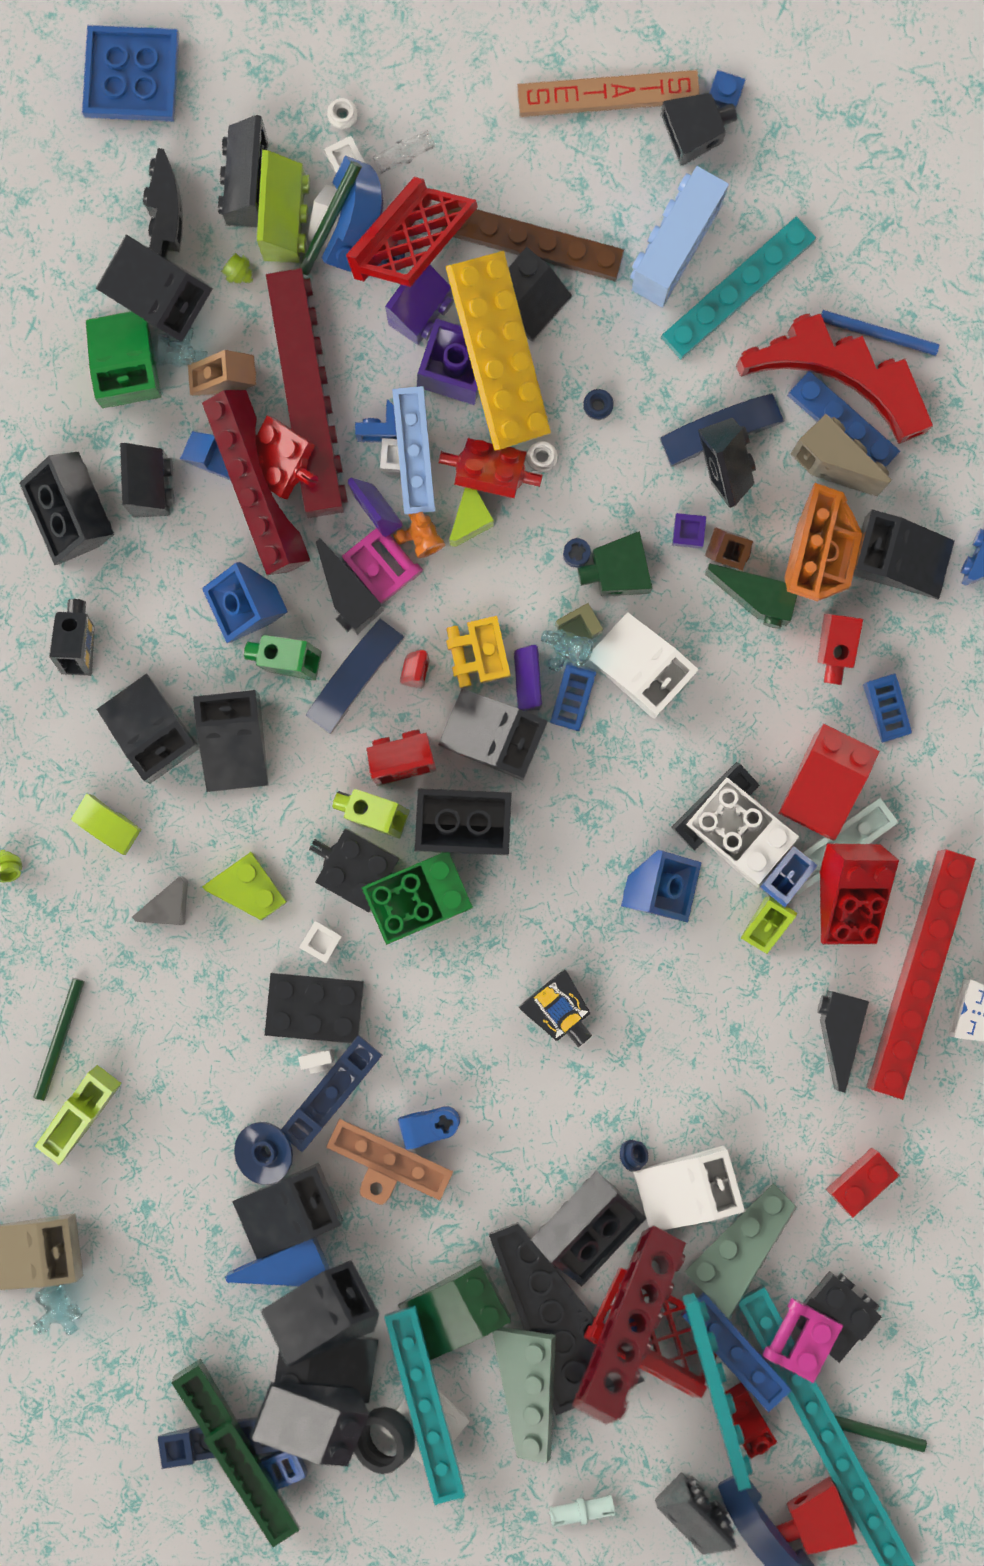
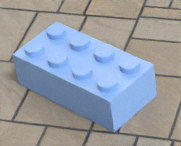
(678, 236)

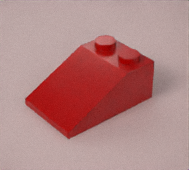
(400, 758)
(828, 781)

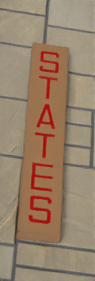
(605, 93)

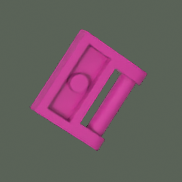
(374, 570)
(811, 1345)

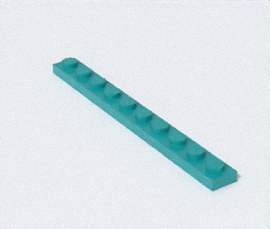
(828, 1439)

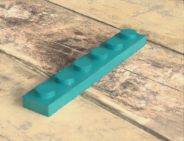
(738, 288)
(722, 1403)
(425, 1405)

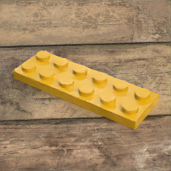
(498, 349)

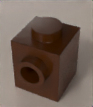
(729, 548)

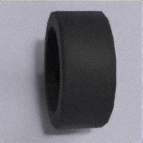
(401, 1431)

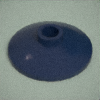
(254, 1160)

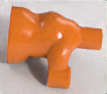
(422, 533)

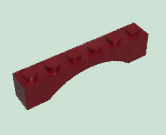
(234, 430)

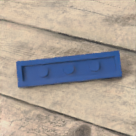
(819, 400)
(743, 1358)

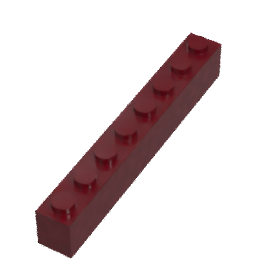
(304, 388)

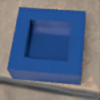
(727, 88)

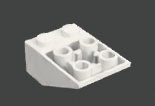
(642, 664)
(742, 832)
(689, 1189)

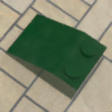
(459, 1310)

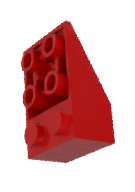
(855, 892)

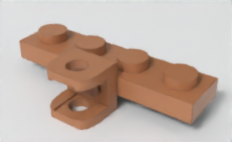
(387, 1163)

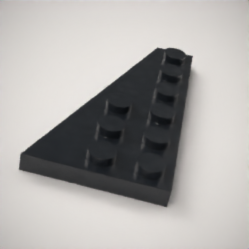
(548, 1307)

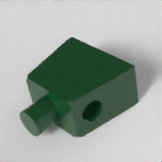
(618, 568)

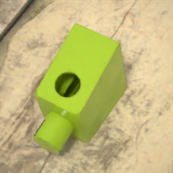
(380, 816)

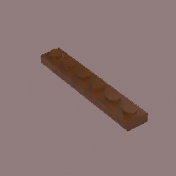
(548, 244)

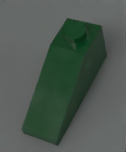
(759, 595)

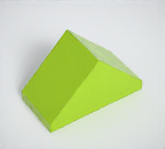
(471, 518)
(768, 924)

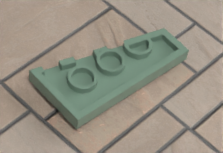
(736, 1256)
(527, 1379)

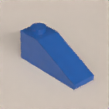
(285, 1268)

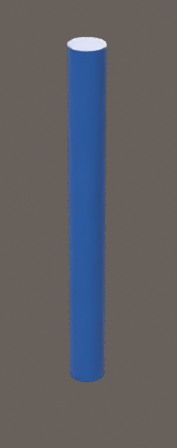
(880, 332)

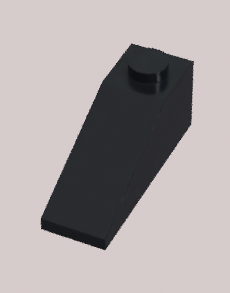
(349, 596)
(841, 1030)

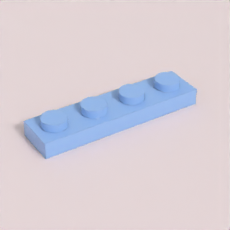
(413, 449)

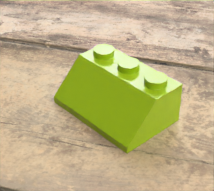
(282, 208)

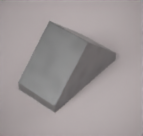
(167, 906)

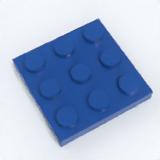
(130, 73)

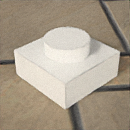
(337, 152)
(389, 456)
(321, 942)
(316, 1061)

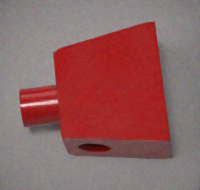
(843, 632)
(818, 1519)

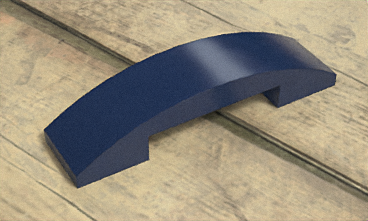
(753, 414)
(354, 675)
(331, 1093)
(188, 1445)
(757, 1527)

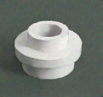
(338, 106)
(542, 447)

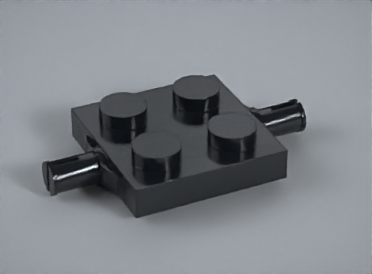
(352, 865)

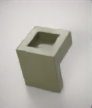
(581, 622)

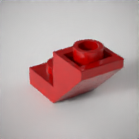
(755, 1430)

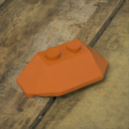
(823, 546)

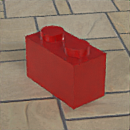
(862, 1182)

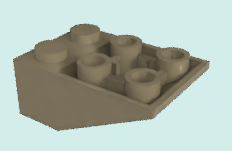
(837, 458)
(40, 1253)

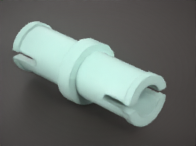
(581, 1511)

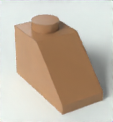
(222, 372)

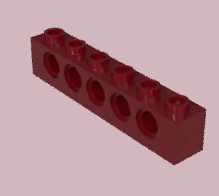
(593, 1395)

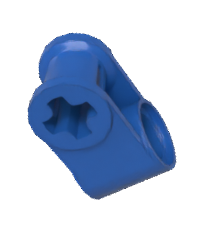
(423, 1128)

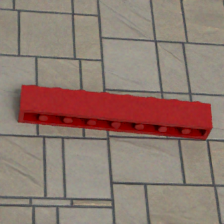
(920, 973)

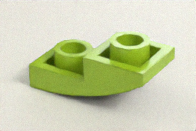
(105, 824)

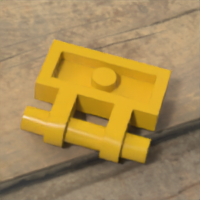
(487, 648)

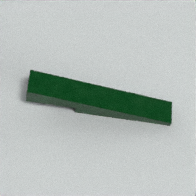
(235, 1452)

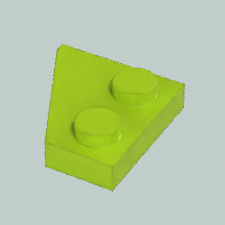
(247, 888)

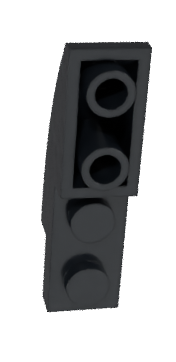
(165, 205)

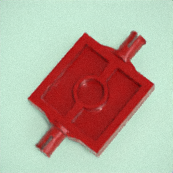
(283, 457)
(490, 469)

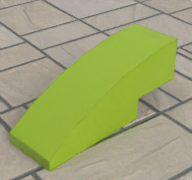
(78, 1114)

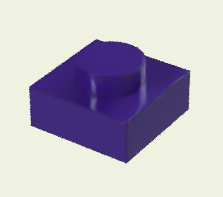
(689, 530)

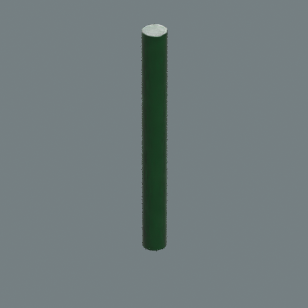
(330, 216)
(58, 1039)
(882, 1434)

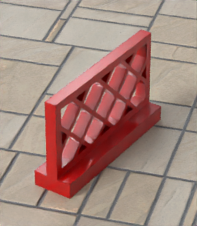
(396, 224)
(654, 1362)

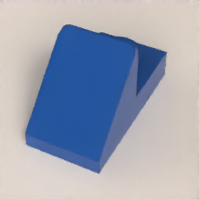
(373, 430)
(204, 453)

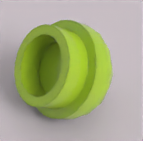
(238, 269)
(9, 866)

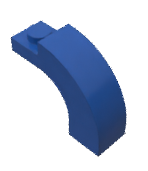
(357, 214)

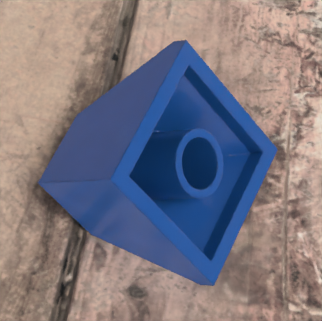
(243, 601)
(663, 886)

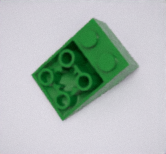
(121, 360)
(417, 897)

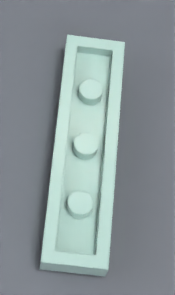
(859, 829)

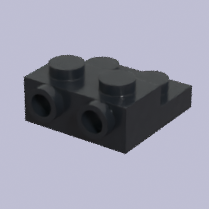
(838, 1301)

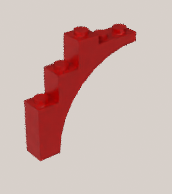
(810, 348)

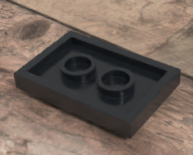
(314, 1008)

